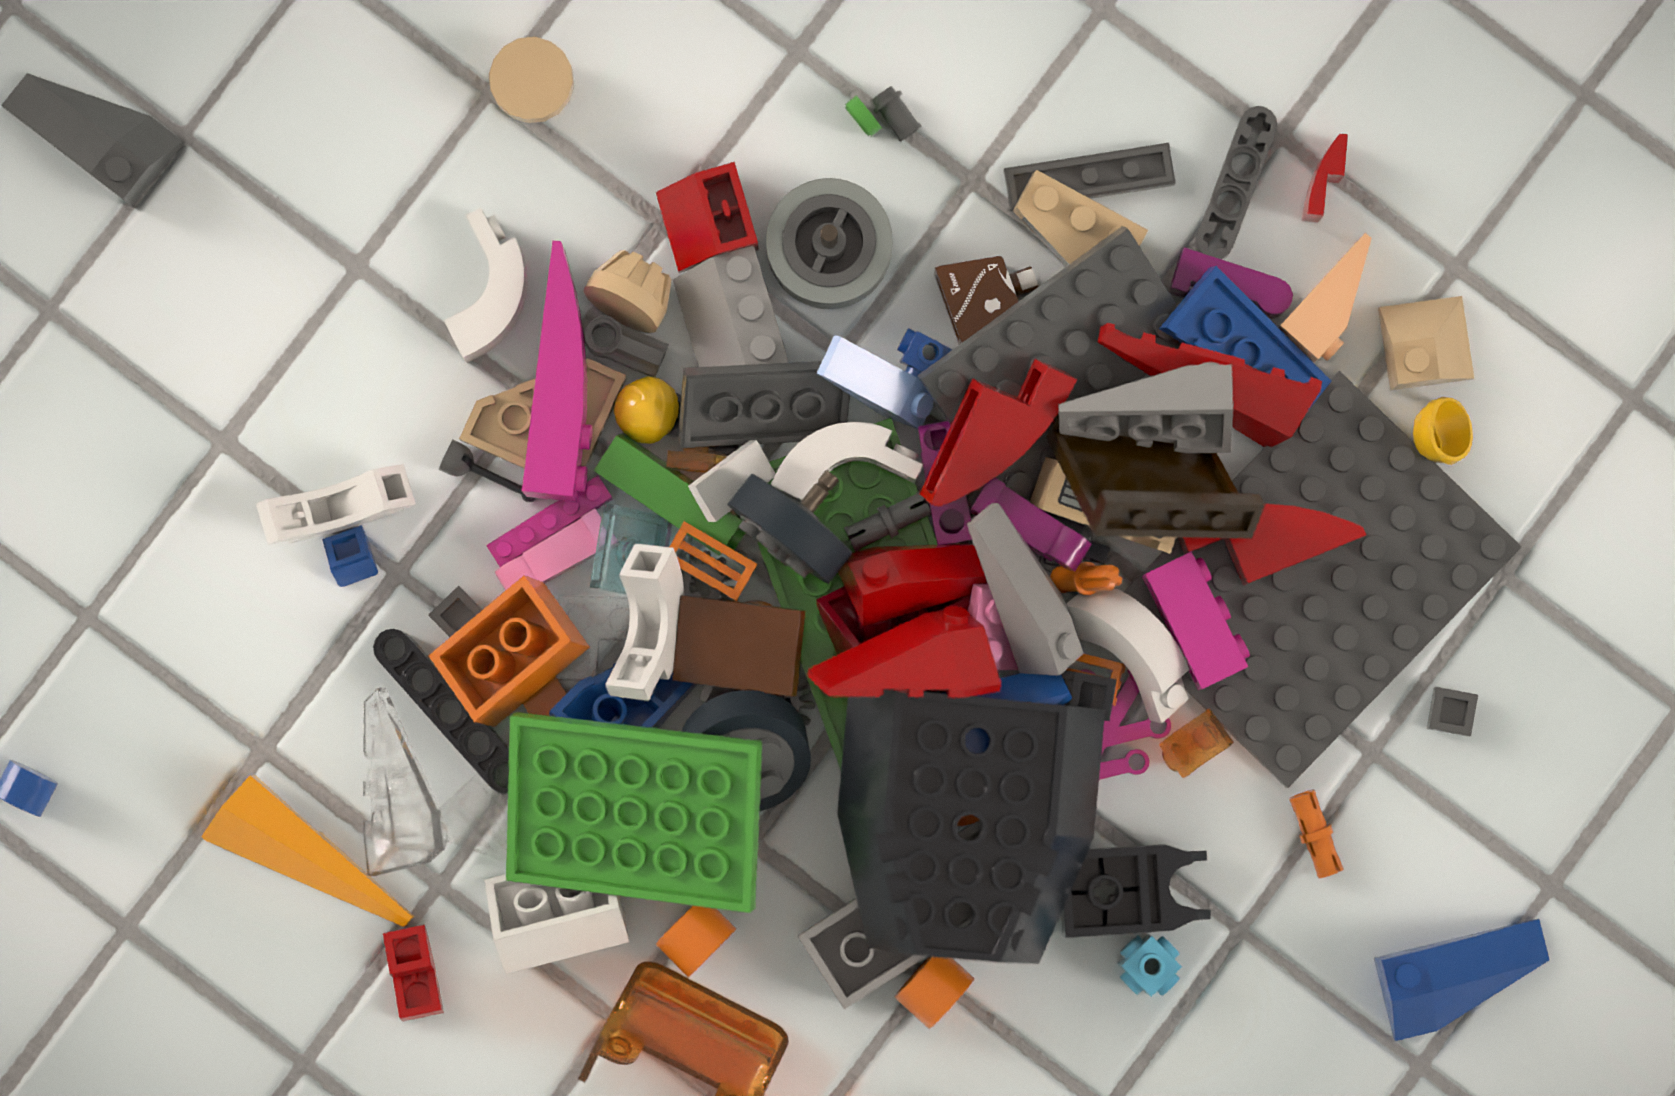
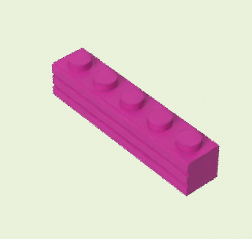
(548, 522)

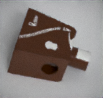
(980, 292)

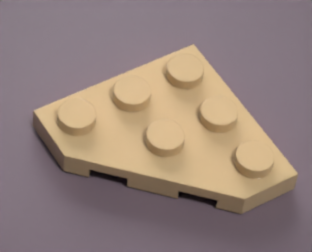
(502, 421)

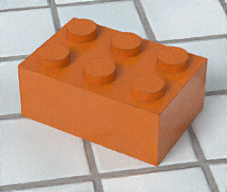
(509, 651)

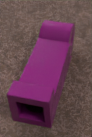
(1267, 292)
(950, 519)
(1037, 528)

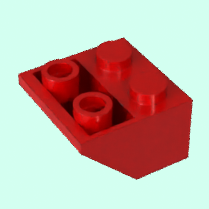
(706, 216)

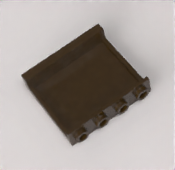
(1153, 489)

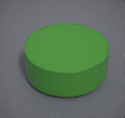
(862, 116)

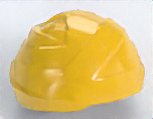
(646, 409)
(1443, 431)

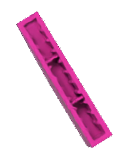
(560, 393)

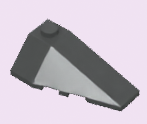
(103, 138)

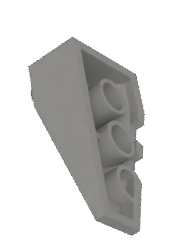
(1176, 407)
(1025, 597)

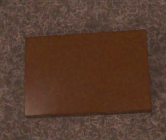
(738, 645)

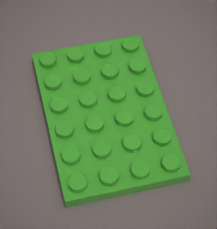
(633, 811)

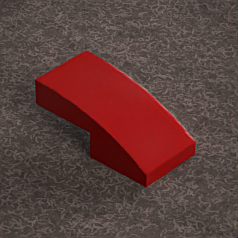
(1329, 169)
(413, 973)

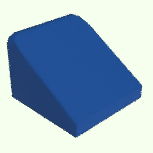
(350, 556)

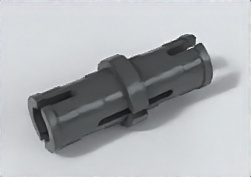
(887, 521)

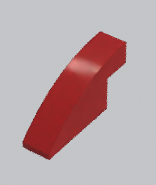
(994, 432)
(1282, 539)

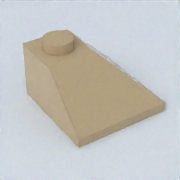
(1426, 343)

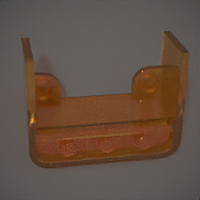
(690, 1031)

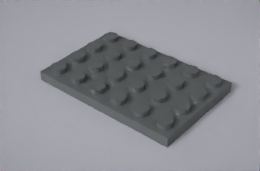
(1062, 328)

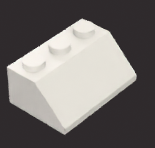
(550, 923)

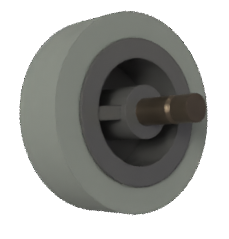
(829, 243)

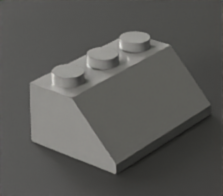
(730, 311)

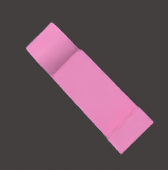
(555, 554)

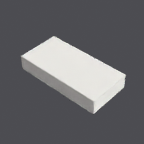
(723, 481)

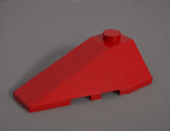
(909, 578)
(926, 653)

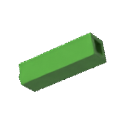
(663, 490)

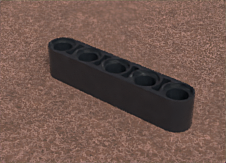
(432, 700)

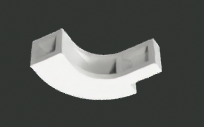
(501, 304)
(839, 445)
(336, 506)
(654, 594)
(1139, 642)

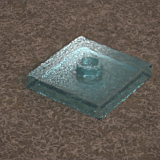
(617, 535)

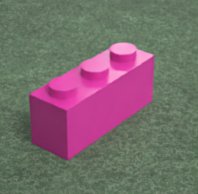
(1197, 620)

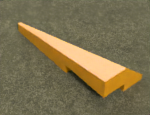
(273, 834)

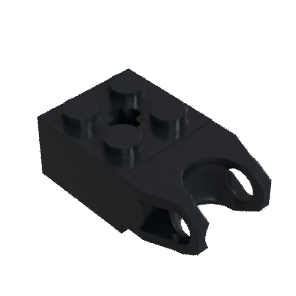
(1140, 896)

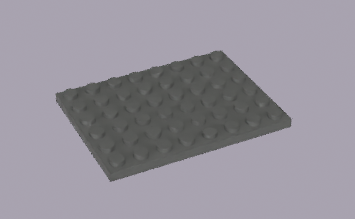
(1352, 617)

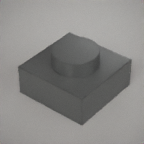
(454, 611)
(1452, 711)

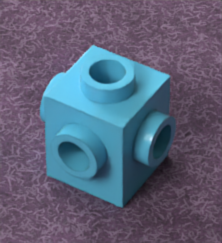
(1133, 961)

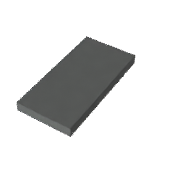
(757, 404)

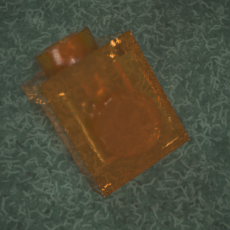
(693, 460)
(1195, 743)

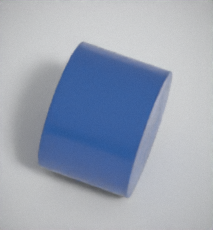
(26, 788)

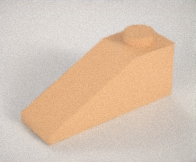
(1327, 308)

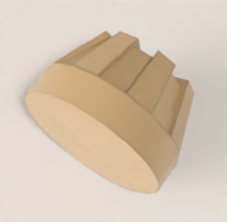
(531, 79)
(630, 291)

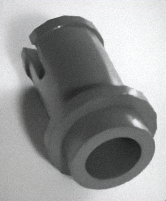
(896, 113)

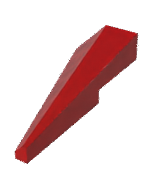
(1264, 404)

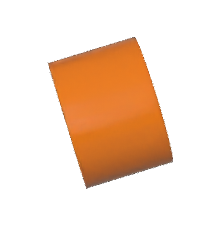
(695, 937)
(934, 989)

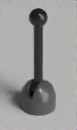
(459, 461)

